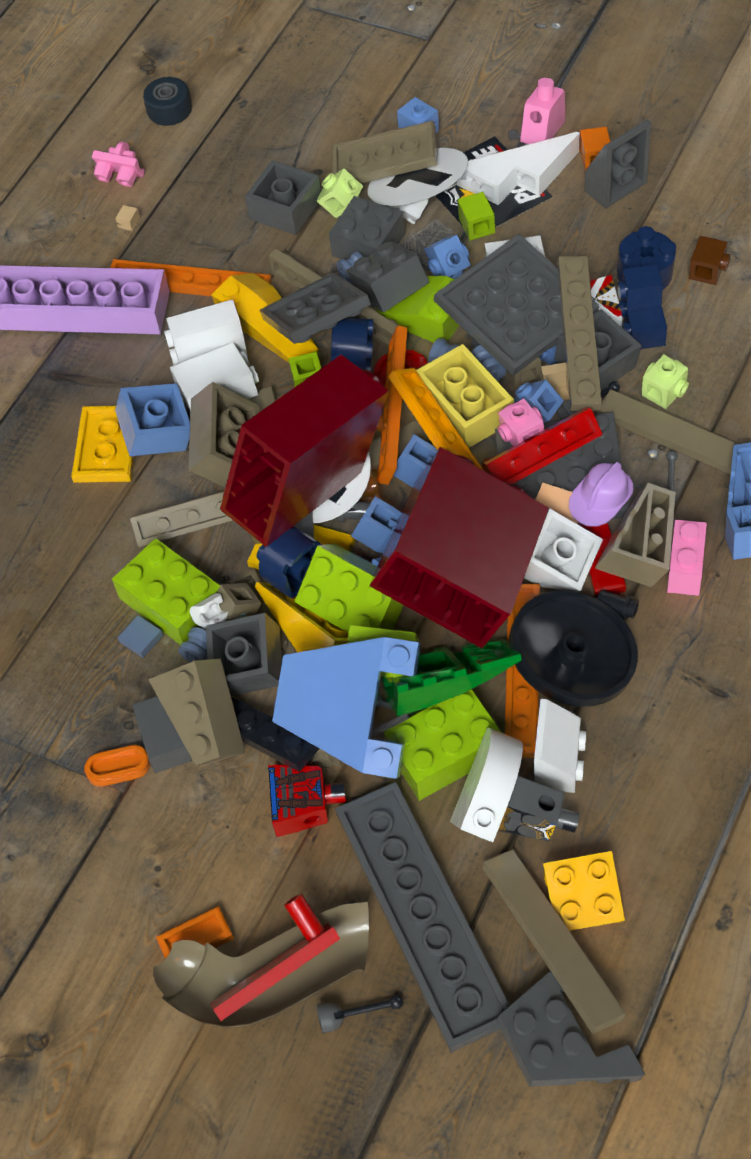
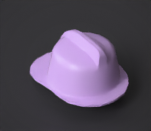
(600, 494)

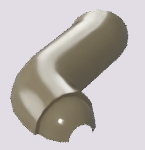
(206, 973)

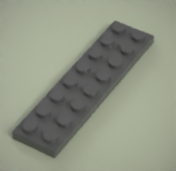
(424, 916)

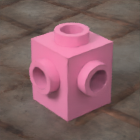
(519, 422)

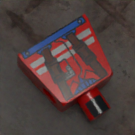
(300, 798)

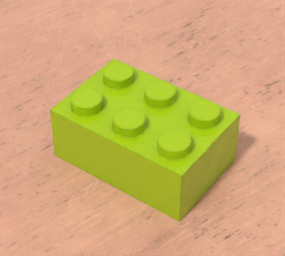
(164, 589)
(340, 591)
(441, 742)

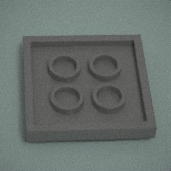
(315, 308)

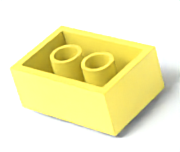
(466, 393)

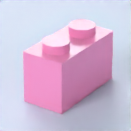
(687, 557)

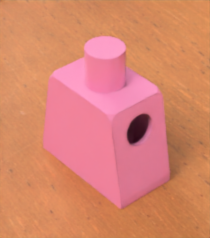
(543, 112)

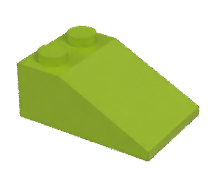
(422, 314)

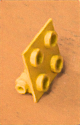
(584, 890)

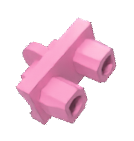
(120, 161)

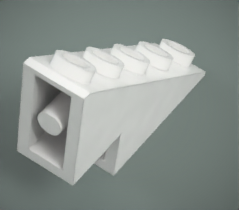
(527, 166)

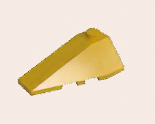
(249, 296)
(301, 626)

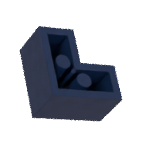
(641, 305)

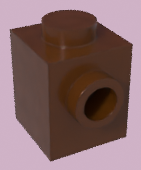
(709, 260)

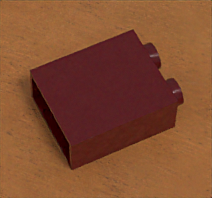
(302, 449)
(461, 547)

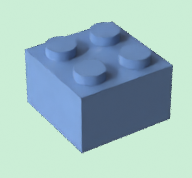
(153, 419)

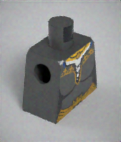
(536, 811)

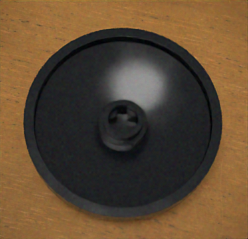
(573, 648)

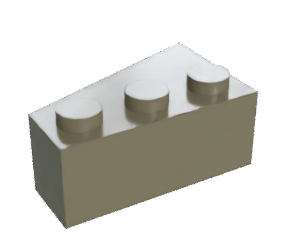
(643, 538)
(201, 710)

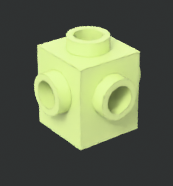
(341, 187)
(665, 381)

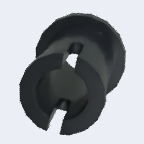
(622, 605)

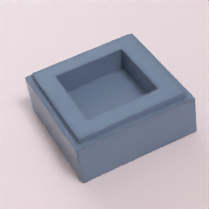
(140, 636)

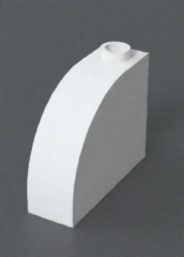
(489, 785)

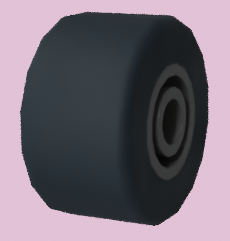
(167, 101)

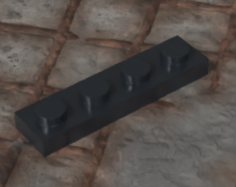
(270, 738)

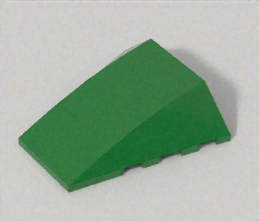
(448, 674)

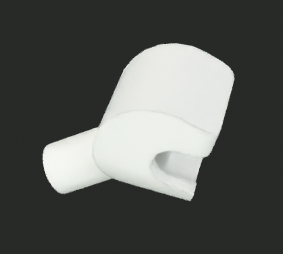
(412, 211)
(208, 611)

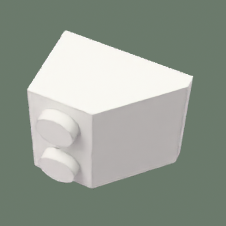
(562, 554)
(558, 747)

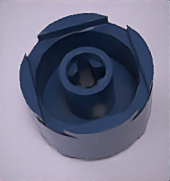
(647, 248)
(354, 341)
(287, 560)

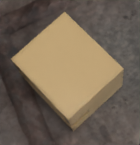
(127, 217)

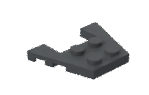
(552, 1045)

